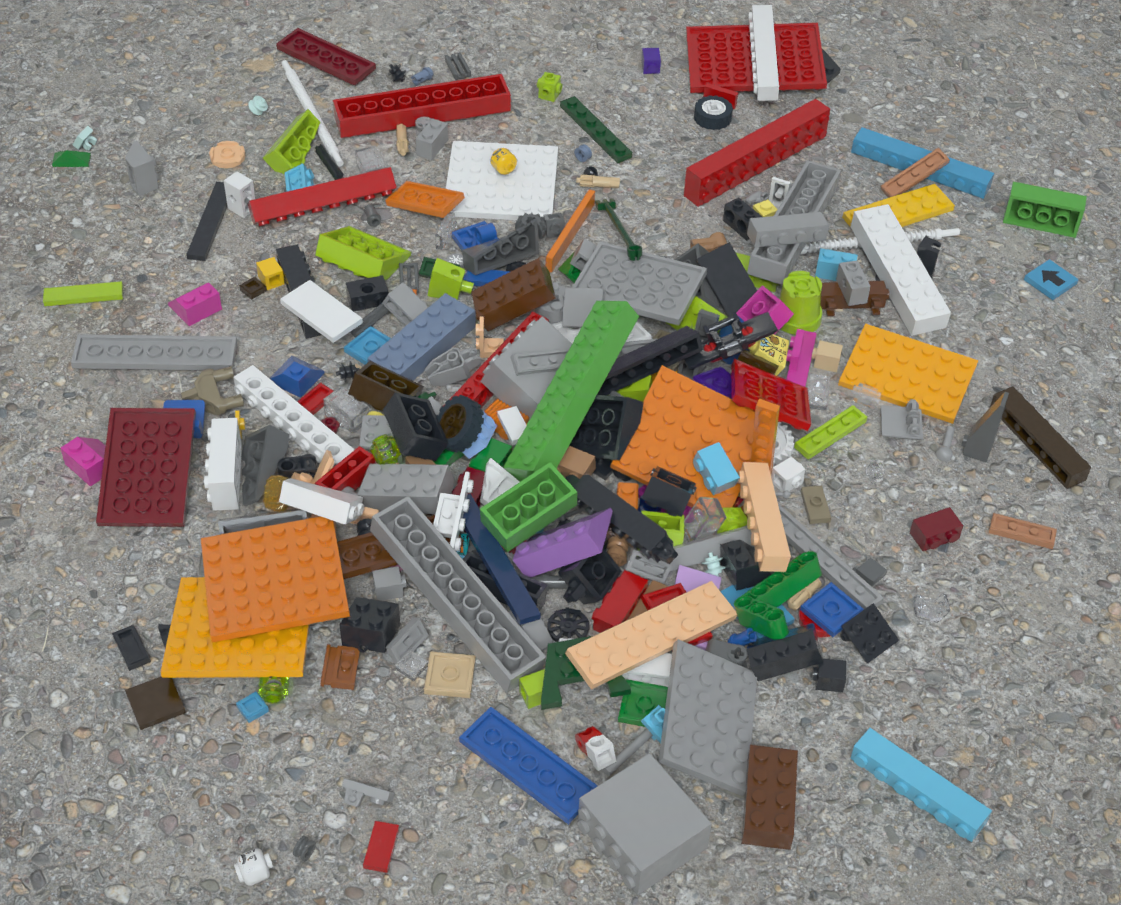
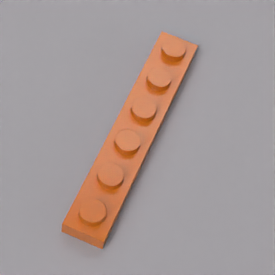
(765, 433)

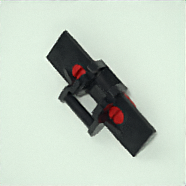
(742, 337)

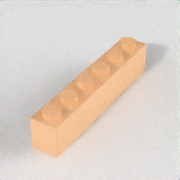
(763, 517)

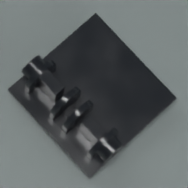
(869, 633)

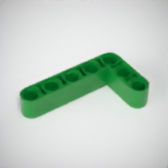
(759, 605)

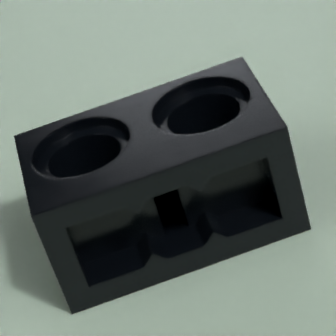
(737, 216)

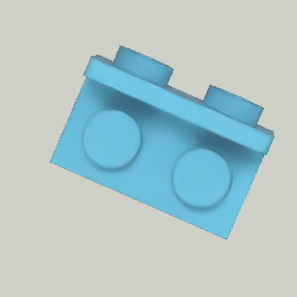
(298, 178)

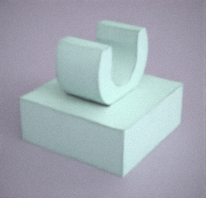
(83, 139)

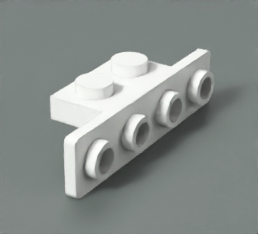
(450, 512)

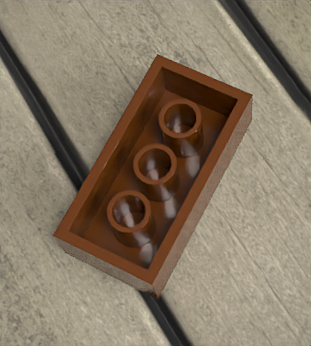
(513, 294)
(770, 797)

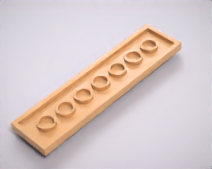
(650, 634)

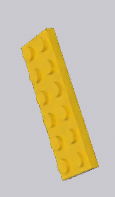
(912, 205)

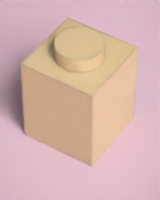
(827, 356)

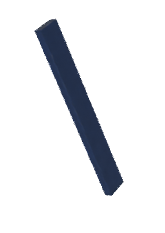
(500, 567)

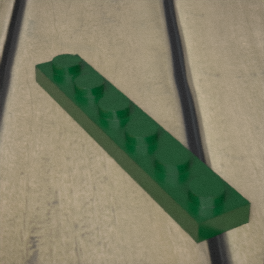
(596, 129)

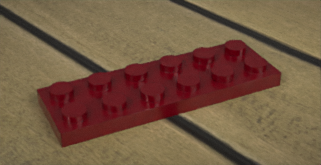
(326, 56)

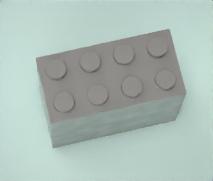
(527, 389)
(643, 824)

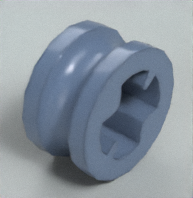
(583, 153)

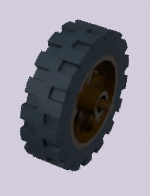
(463, 419)

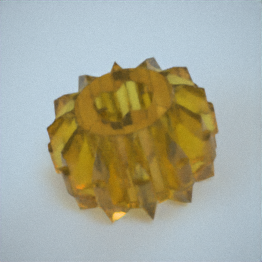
(272, 493)

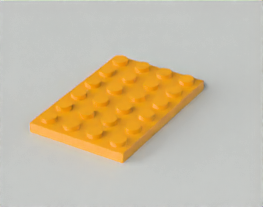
(908, 371)

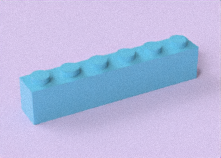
(920, 784)

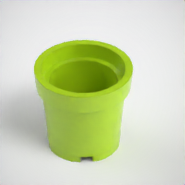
(803, 297)

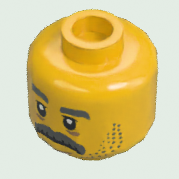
(503, 161)

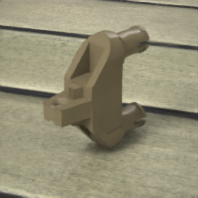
(207, 390)

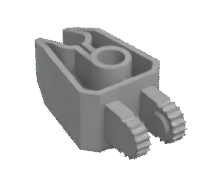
(452, 366)

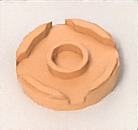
(227, 154)

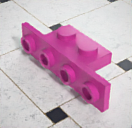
(800, 356)

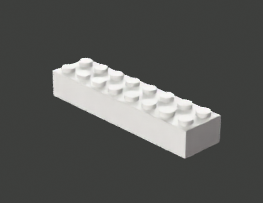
(901, 270)

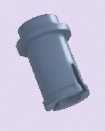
(423, 75)

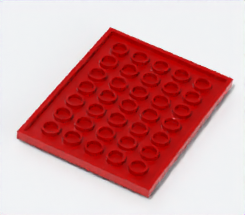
(724, 57)

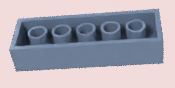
(426, 337)

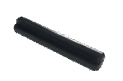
(329, 162)

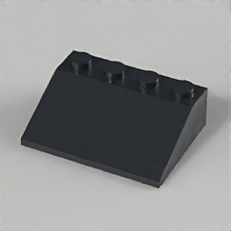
(608, 426)

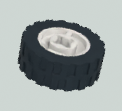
(713, 112)

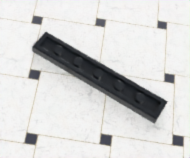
(208, 224)

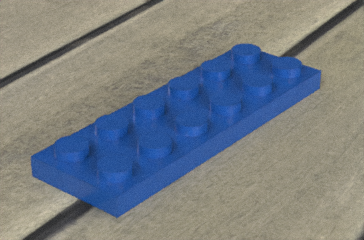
(527, 764)

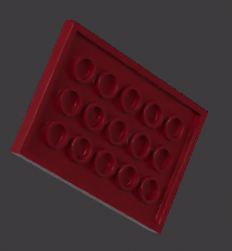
(146, 467)

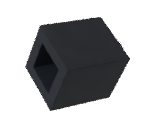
(830, 675)

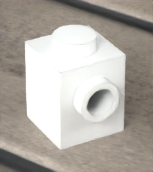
(788, 475)

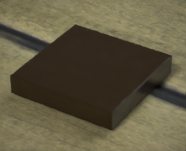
(155, 702)

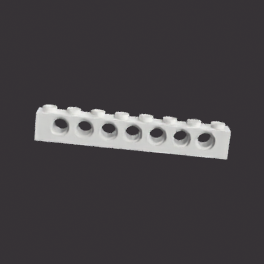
(289, 415)

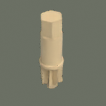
(402, 142)
(598, 181)

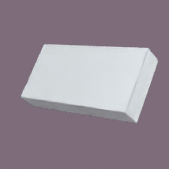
(512, 423)

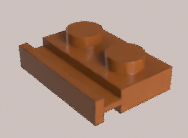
(340, 667)

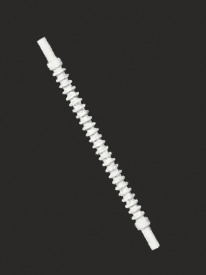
(307, 104)
(936, 234)

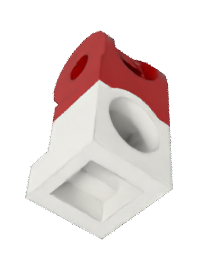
(596, 747)

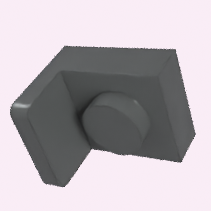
(554, 224)

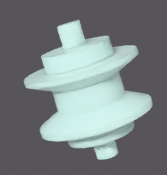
(257, 105)
(713, 564)

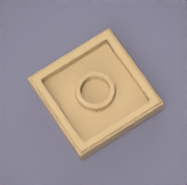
(450, 674)

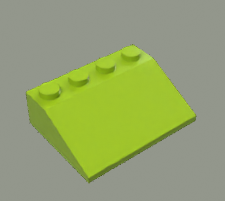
(360, 252)

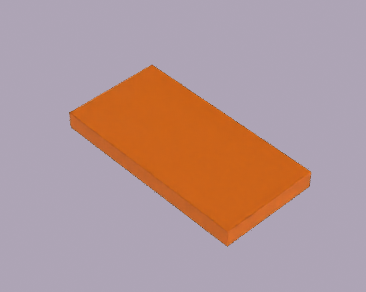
(425, 199)

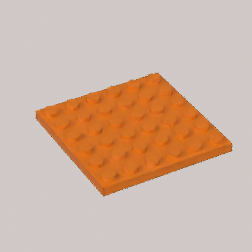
(677, 423)
(273, 578)

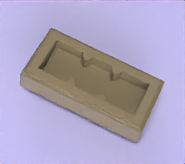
(815, 504)

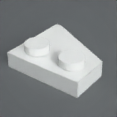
(495, 482)

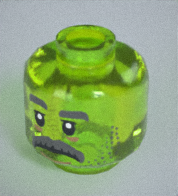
(385, 450)
(273, 688)

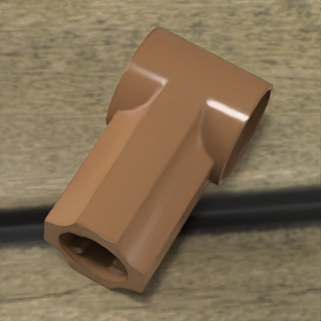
(713, 242)

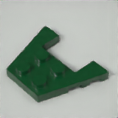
(561, 671)

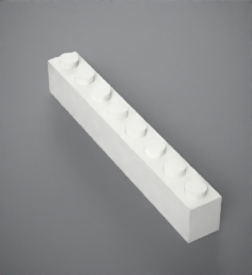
(763, 53)

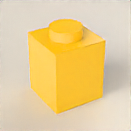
(270, 273)

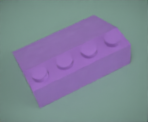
(563, 544)

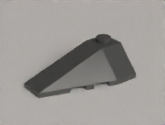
(983, 433)
(261, 455)

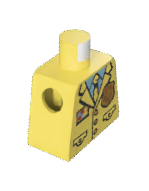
(772, 349)

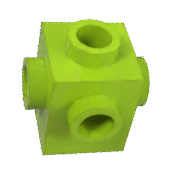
(549, 86)
(734, 520)

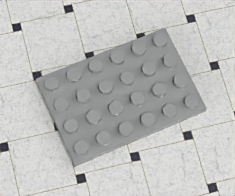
(651, 285)
(708, 717)

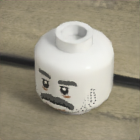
(253, 867)

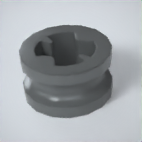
(304, 848)

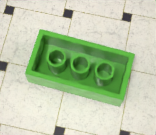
(1044, 209)
(528, 506)

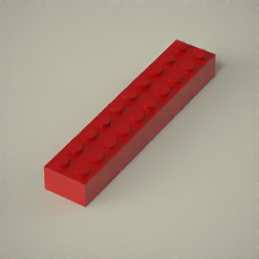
(437, 101)
(756, 152)

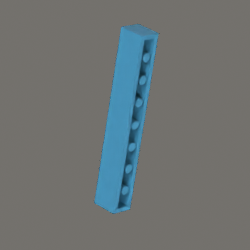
(903, 155)

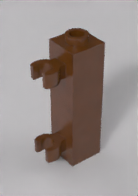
(833, 298)

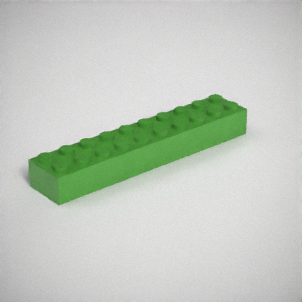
(572, 388)

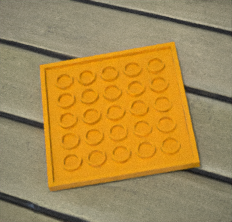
(193, 655)

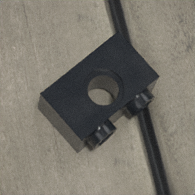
(366, 293)

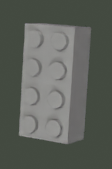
(393, 482)

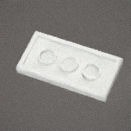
(321, 311)

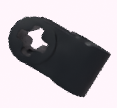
(297, 464)

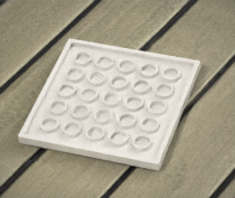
(500, 196)

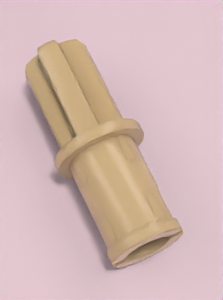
(805, 594)

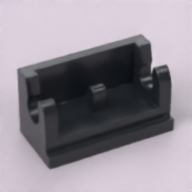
(928, 254)

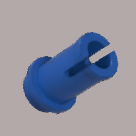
(743, 638)

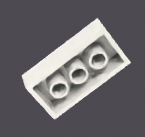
(223, 464)

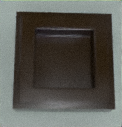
(253, 288)

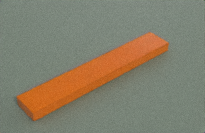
(570, 230)

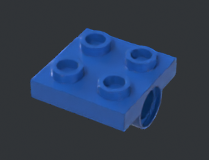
(474, 235)

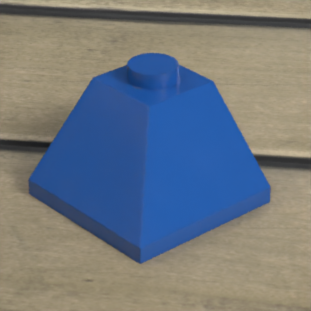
(296, 376)

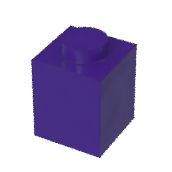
(651, 60)

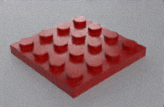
(752, 384)

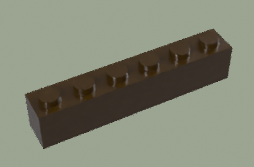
(1043, 439)

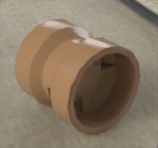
(618, 550)

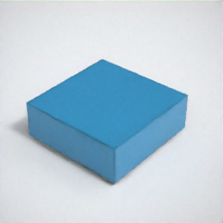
(252, 707)

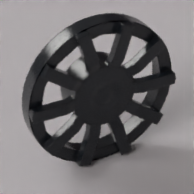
(567, 626)

